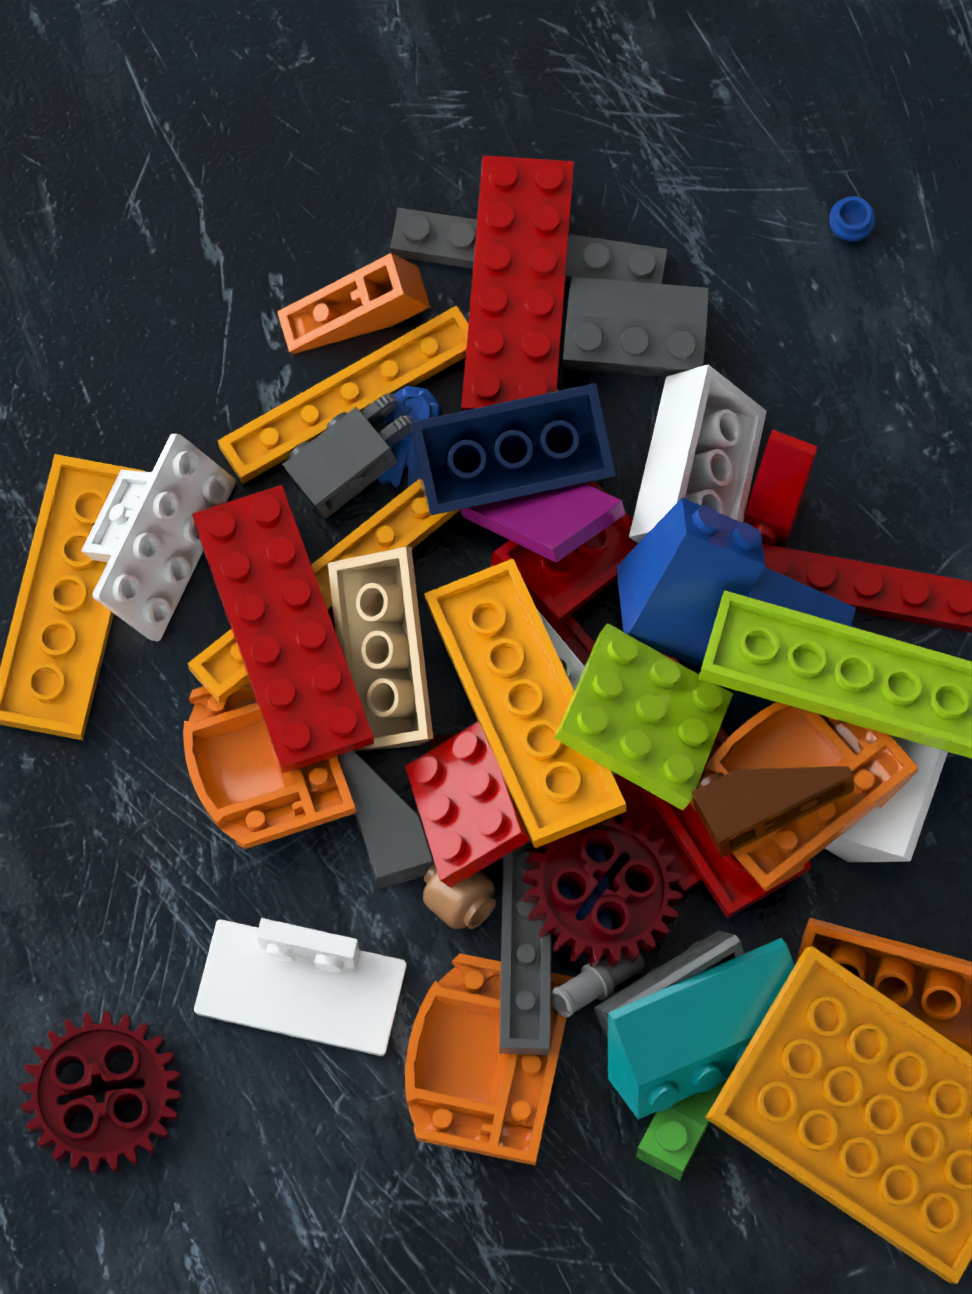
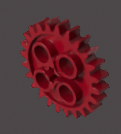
(637, 913)
(94, 1048)

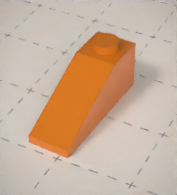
(355, 305)

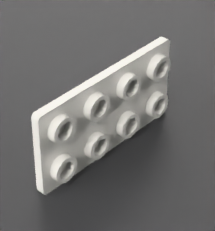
(151, 534)
(301, 985)

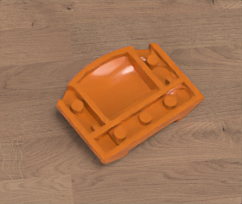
(800, 739)
(241, 778)
(458, 1081)

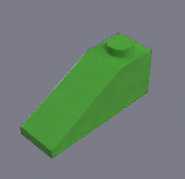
(677, 1133)

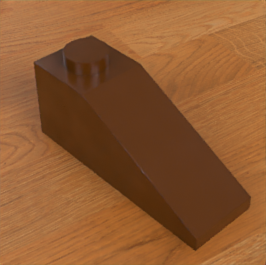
(760, 801)

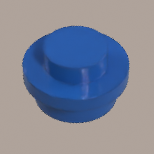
(852, 219)

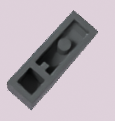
(387, 826)

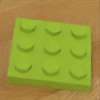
(644, 716)

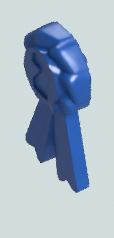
(420, 405)

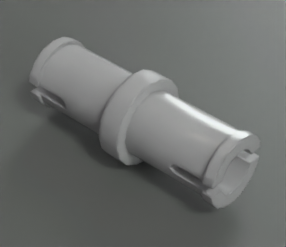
(593, 984)

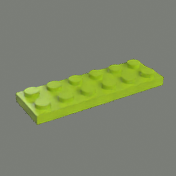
(841, 673)

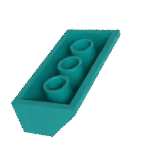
(693, 1030)

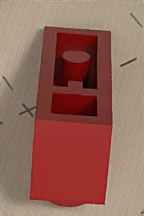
(780, 487)

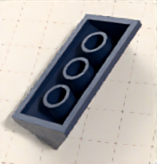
(512, 449)

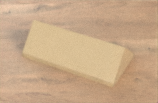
(383, 644)

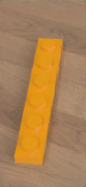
(305, 417)

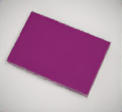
(551, 520)

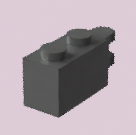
(347, 455)

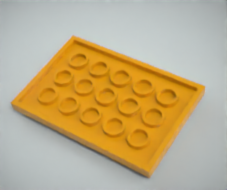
(861, 1110)

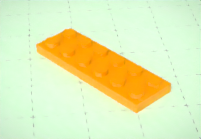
(57, 624)
(520, 701)

